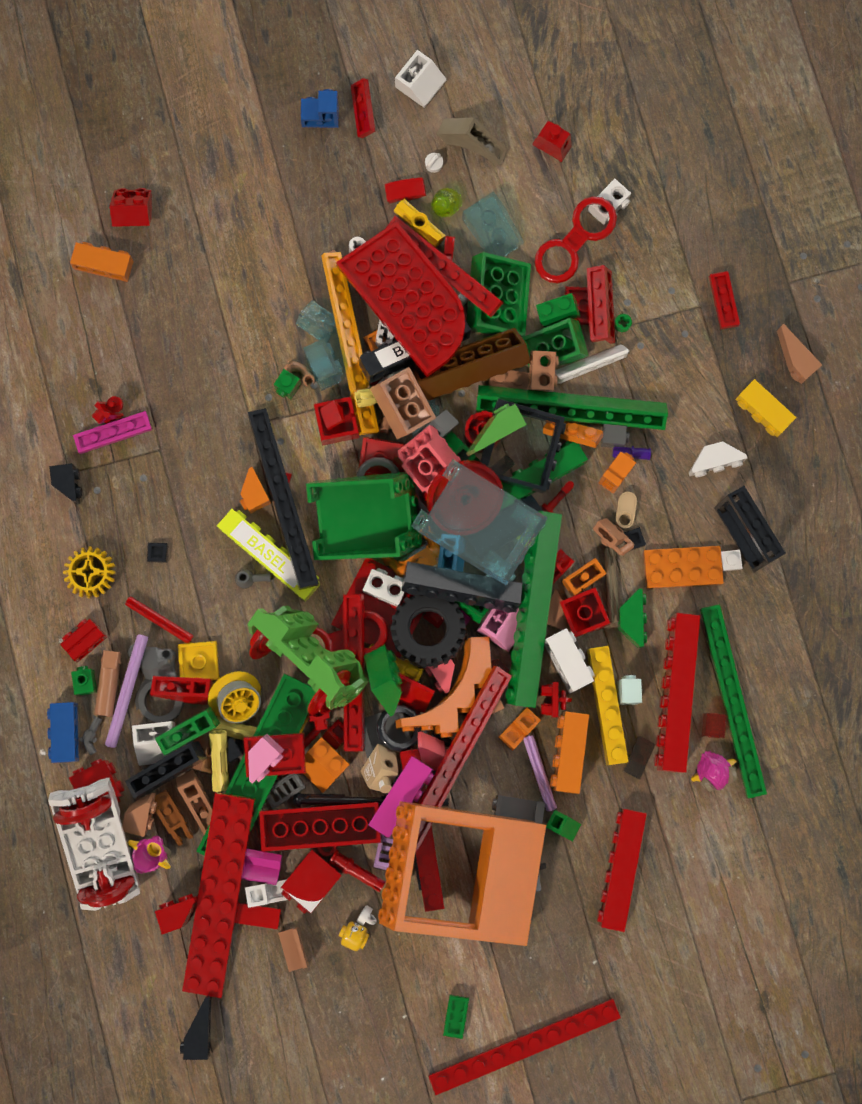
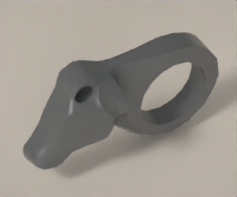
(156, 663)

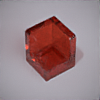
(714, 725)

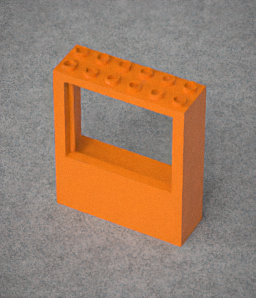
(503, 879)

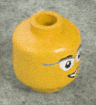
(353, 936)

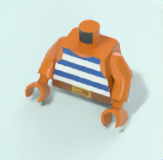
(425, 554)

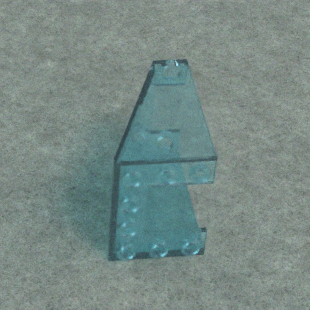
(481, 523)

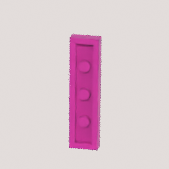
(112, 432)

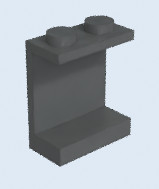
(395, 734)
(518, 808)

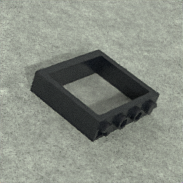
(554, 447)
(749, 529)

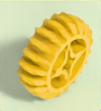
(89, 580)

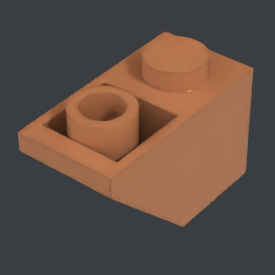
(139, 816)

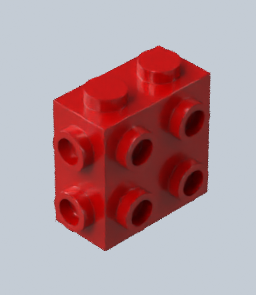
(98, 770)

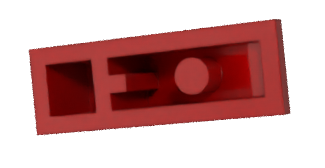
(182, 689)

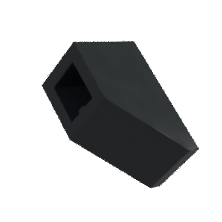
(65, 480)

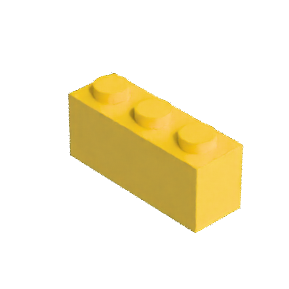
(765, 408)

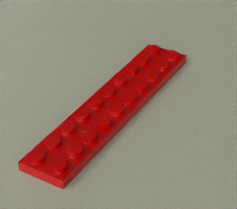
(218, 895)

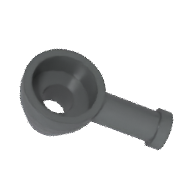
(251, 578)

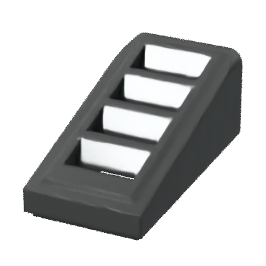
(297, 780)

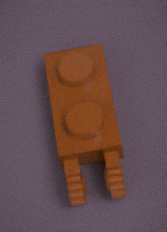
(171, 816)

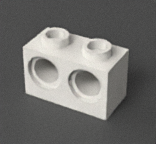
(612, 189)
(383, 592)

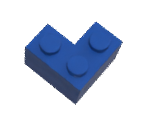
(321, 111)

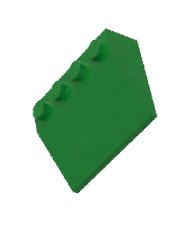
(510, 283)

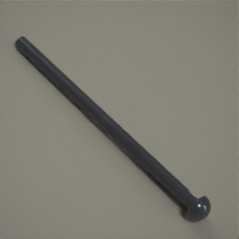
(338, 799)

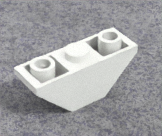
(715, 458)

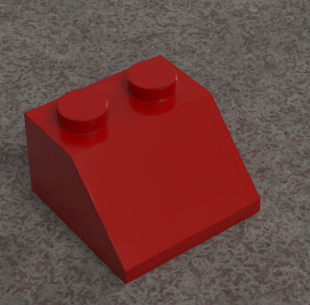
(585, 613)
(415, 695)

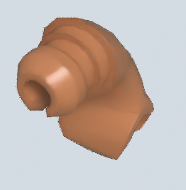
(298, 367)

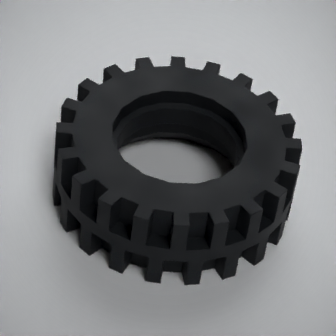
(421, 654)

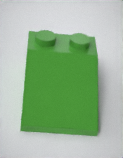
(504, 422)

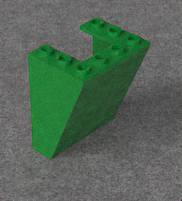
(365, 516)

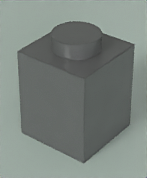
(614, 436)

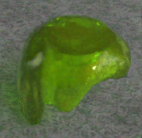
(446, 202)

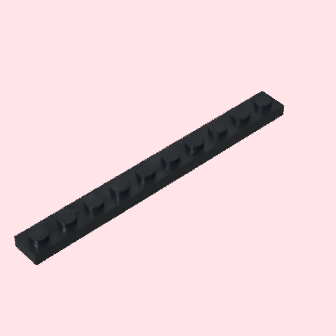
(283, 499)

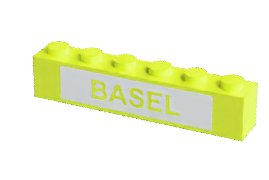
(263, 550)

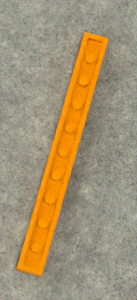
(348, 340)

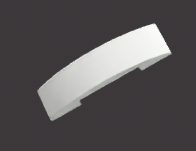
(264, 894)

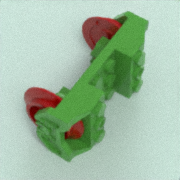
(332, 675)

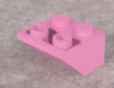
(499, 628)
(261, 756)

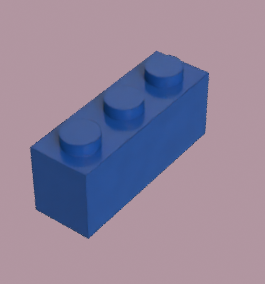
(63, 732)

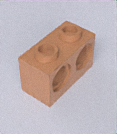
(537, 370)

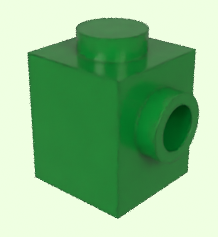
(287, 384)
(84, 681)
(563, 825)

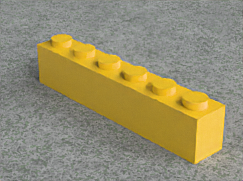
(607, 706)

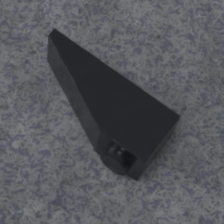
(197, 1040)

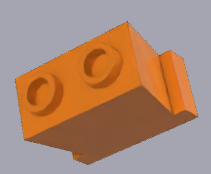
(617, 472)

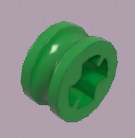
(626, 318)

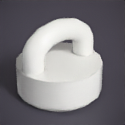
(434, 162)
(366, 916)

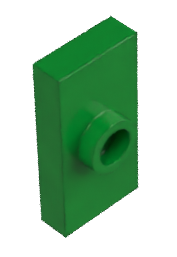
(456, 1016)

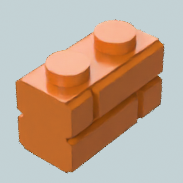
(584, 577)

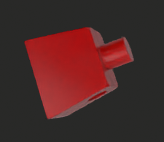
(553, 141)

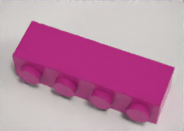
(405, 789)

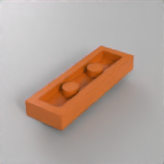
(577, 433)

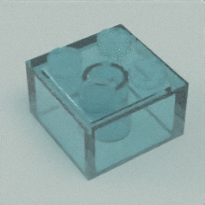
(322, 364)

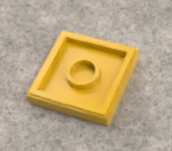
(199, 660)

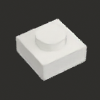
(731, 560)

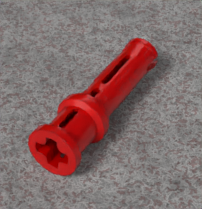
(348, 866)

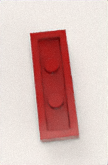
(363, 108)
(724, 300)

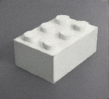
(569, 660)

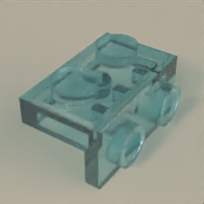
(317, 321)

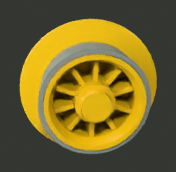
(235, 697)

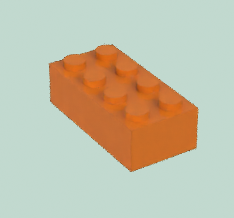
(570, 752)

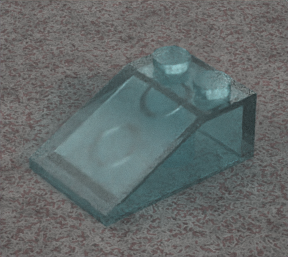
(492, 226)

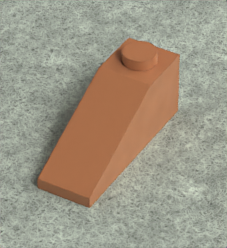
(799, 359)
(195, 798)

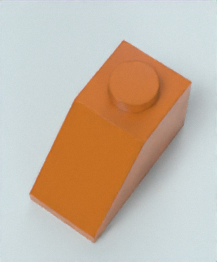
(253, 493)

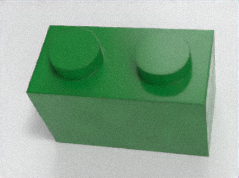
(558, 310)

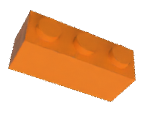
(101, 261)

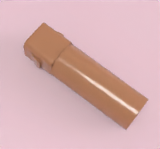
(107, 683)

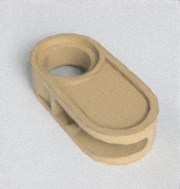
(626, 506)

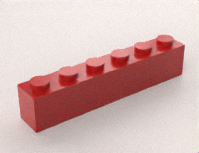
(622, 870)

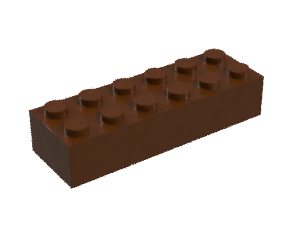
(475, 363)

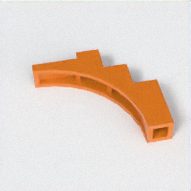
(461, 697)

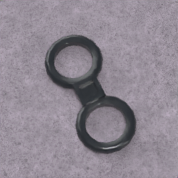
(414, 738)

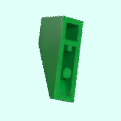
(187, 731)

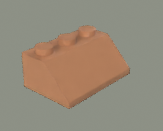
(403, 403)

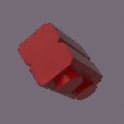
(83, 640)

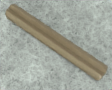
(611, 585)

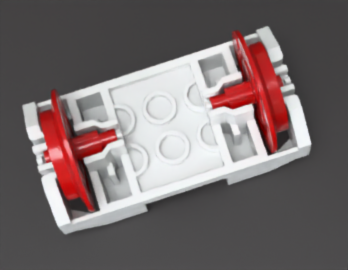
(95, 845)

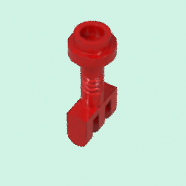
(565, 490)

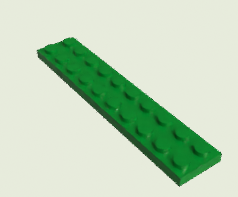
(283, 716)

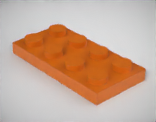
(683, 567)

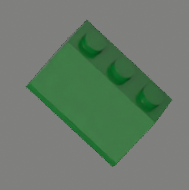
(384, 677)

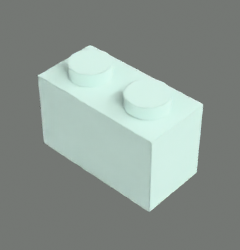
(629, 690)

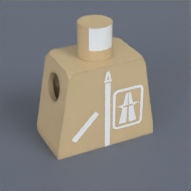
(380, 769)

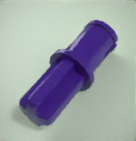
(636, 453)

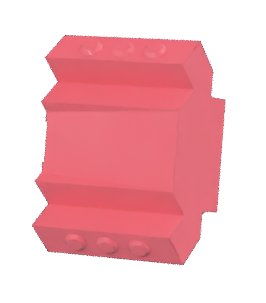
(426, 457)

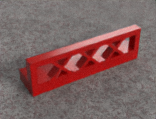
(600, 304)

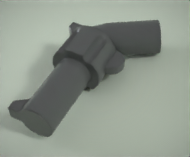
(90, 736)

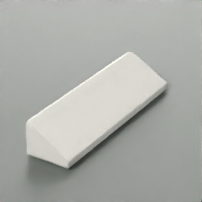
(591, 363)

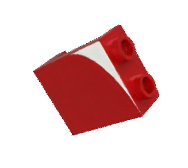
(310, 882)

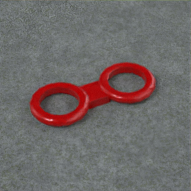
(575, 239)
(334, 640)

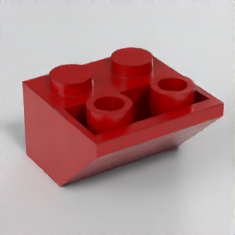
(131, 207)
(175, 916)

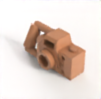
(613, 536)

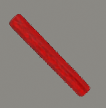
(159, 620)

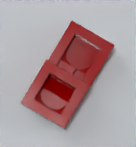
(405, 189)

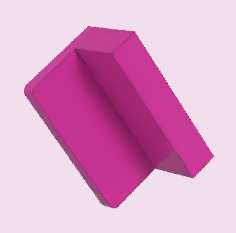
(262, 867)

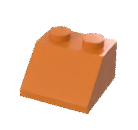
(324, 765)

